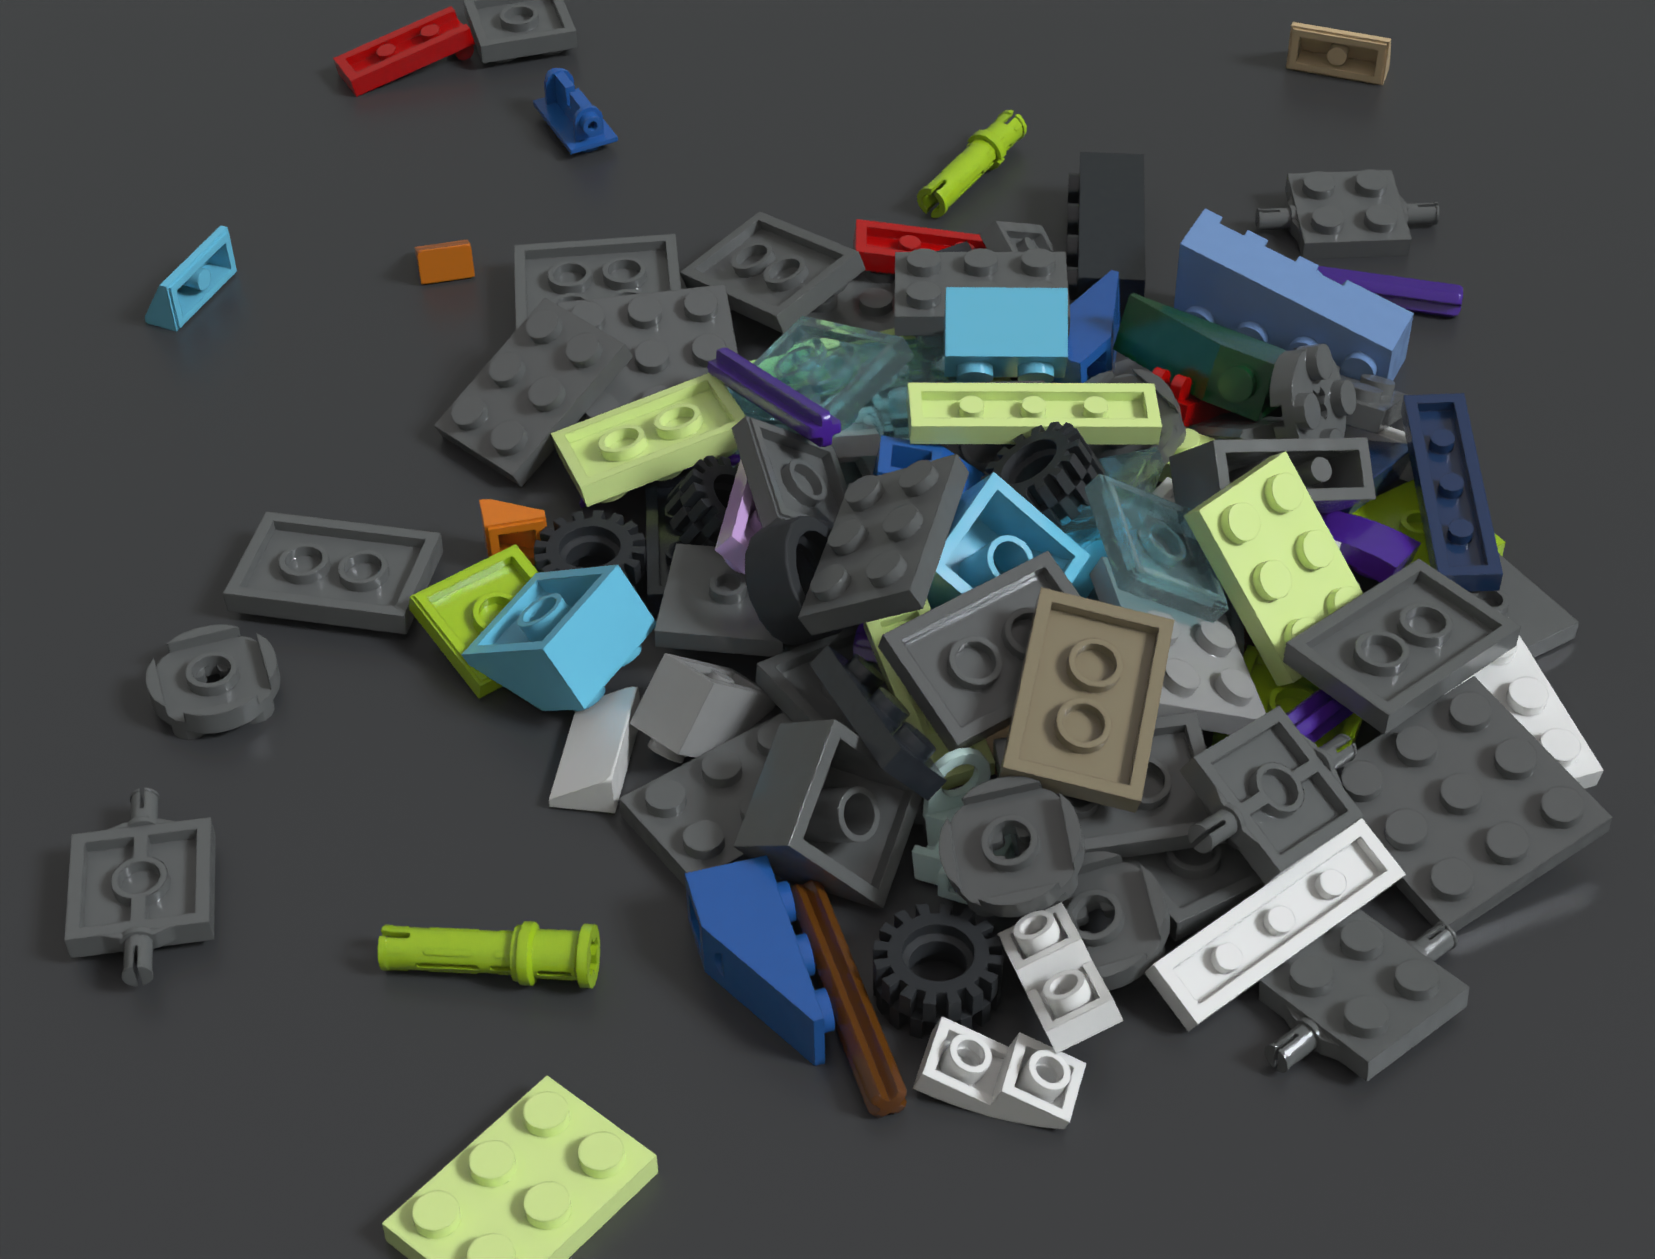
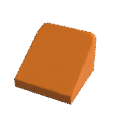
(445, 261)
(510, 525)

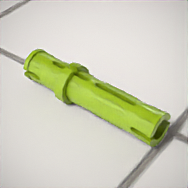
(981, 154)

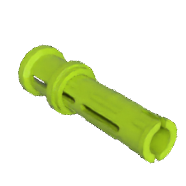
(522, 953)

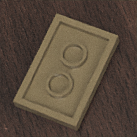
(1088, 699)

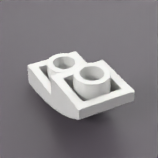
(1059, 977)
(1003, 1082)

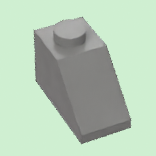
(697, 707)

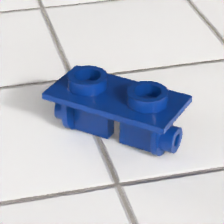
(572, 115)

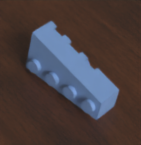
(1287, 302)

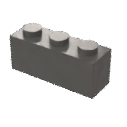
(1332, 469)

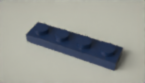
(1451, 490)

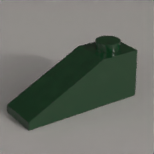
(1221, 362)

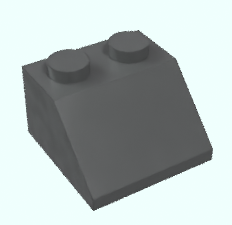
(829, 813)

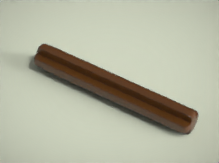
(852, 1009)

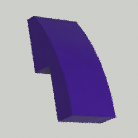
(1370, 546)

